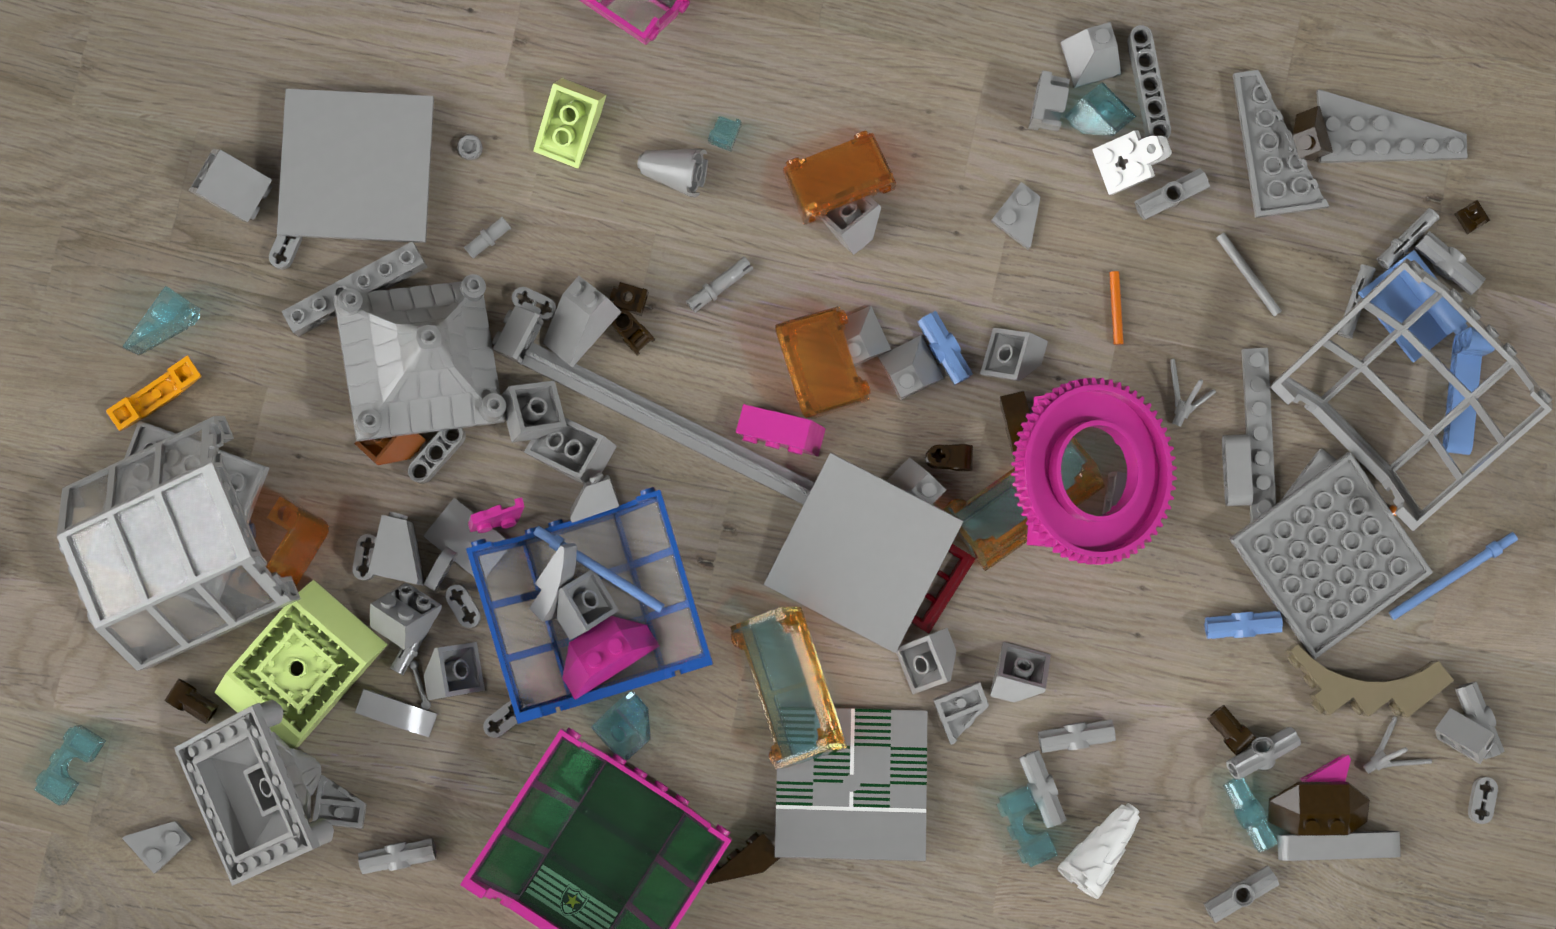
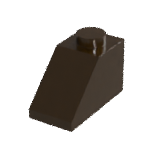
(1311, 135)

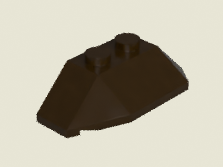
(1319, 809)

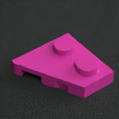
(496, 516)

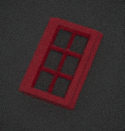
(947, 590)

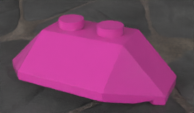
(605, 652)

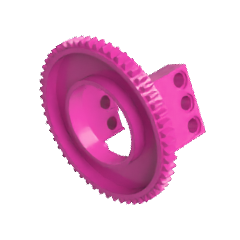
(1038, 478)

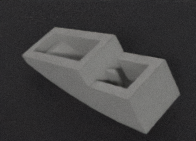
(555, 576)
(396, 712)

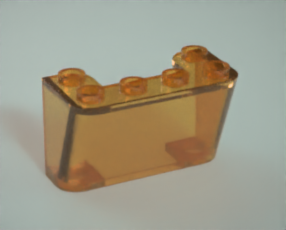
(300, 543)

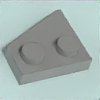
(1019, 215)
(338, 805)

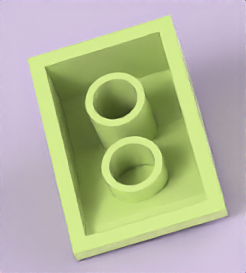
(569, 122)

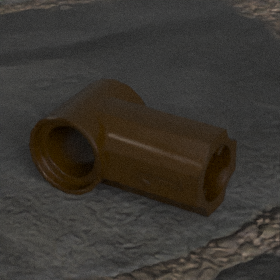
(185, 698)
(1235, 735)

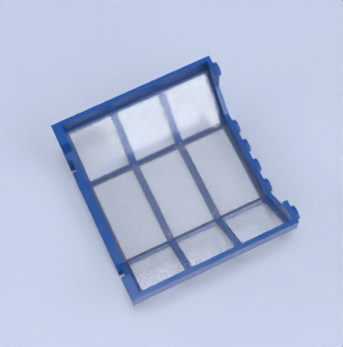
(630, 542)

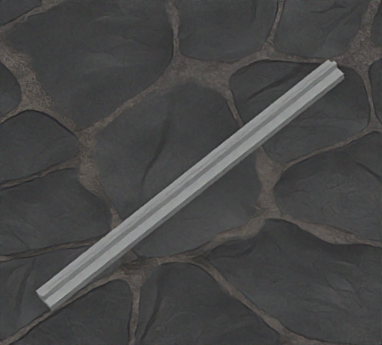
(668, 424)

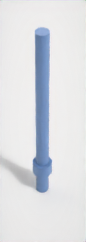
(555, 541)
(1492, 550)

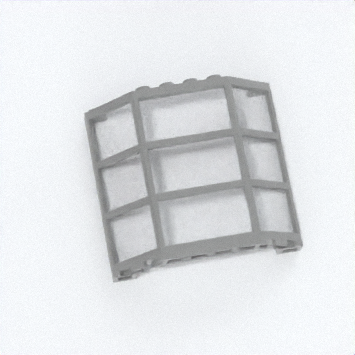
(166, 549)

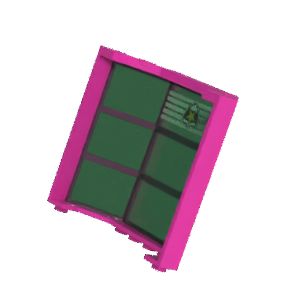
(596, 846)

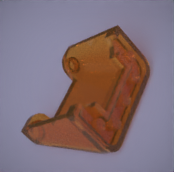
(838, 176)
(821, 363)

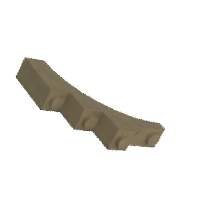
(1334, 690)

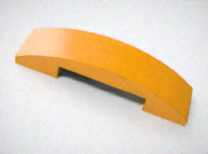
(154, 395)

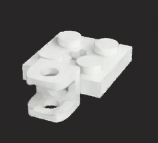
(1140, 155)

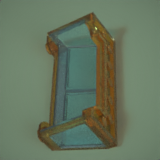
(994, 520)
(790, 686)

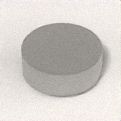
(470, 147)

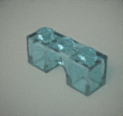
(55, 781)
(1033, 848)

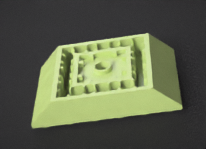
(329, 645)

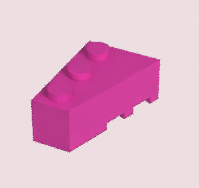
(780, 430)

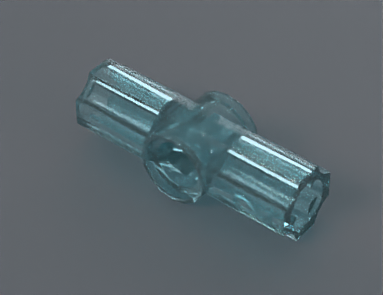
(1250, 814)

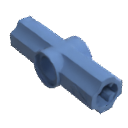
(945, 347)
(1243, 624)

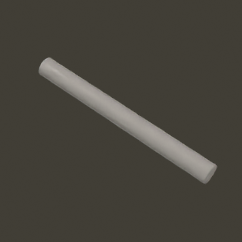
(1249, 274)

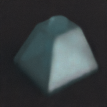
(1100, 113)
(625, 726)

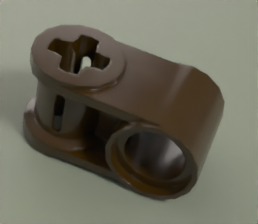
(633, 332)
(955, 457)

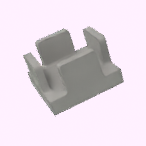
(1049, 102)

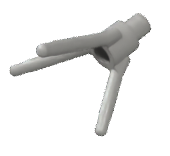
(1184, 408)
(1381, 760)

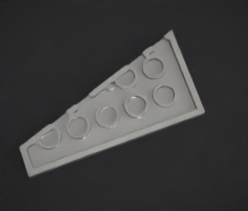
(1378, 135)
(1276, 174)

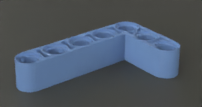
(1466, 365)

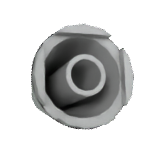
(676, 168)

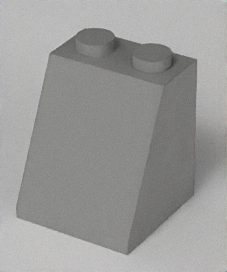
(231, 185)
(397, 550)

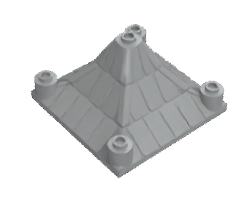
(418, 359)
(254, 792)

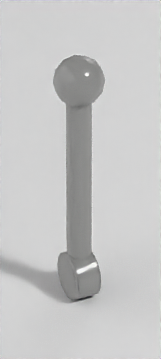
(425, 703)

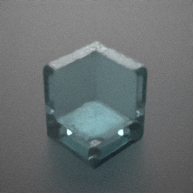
(724, 133)

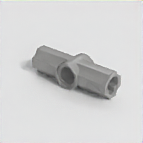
(1185, 187)
(1450, 263)
(1477, 711)
(1076, 736)
(1263, 753)
(1042, 789)
(397, 856)
(1255, 885)

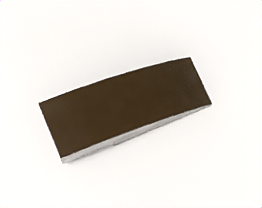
(1014, 411)

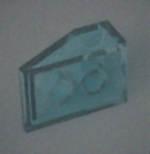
(164, 319)

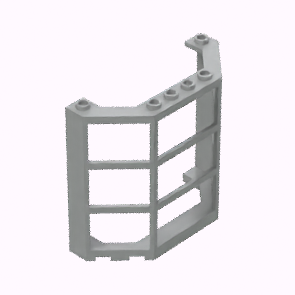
(1407, 508)

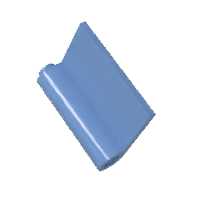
(1406, 295)

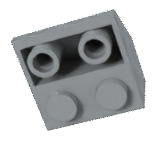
(404, 615)

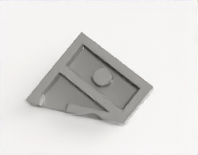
(960, 709)
(158, 844)

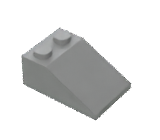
(579, 321)
(573, 451)

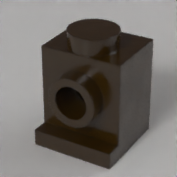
(636, 304)

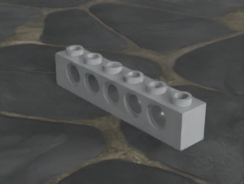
(373, 277)

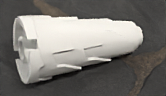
(1095, 858)

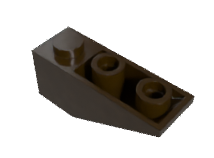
(751, 860)

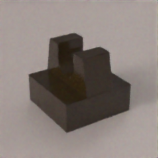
(1472, 217)

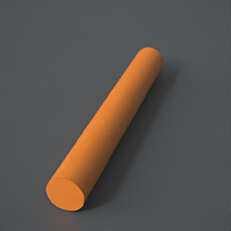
(1116, 308)

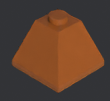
(392, 448)

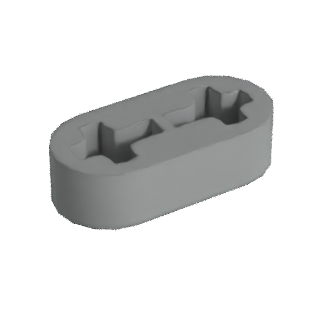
(290, 252)
(536, 298)
(359, 557)
(440, 569)
(458, 609)
(498, 715)
(1488, 801)

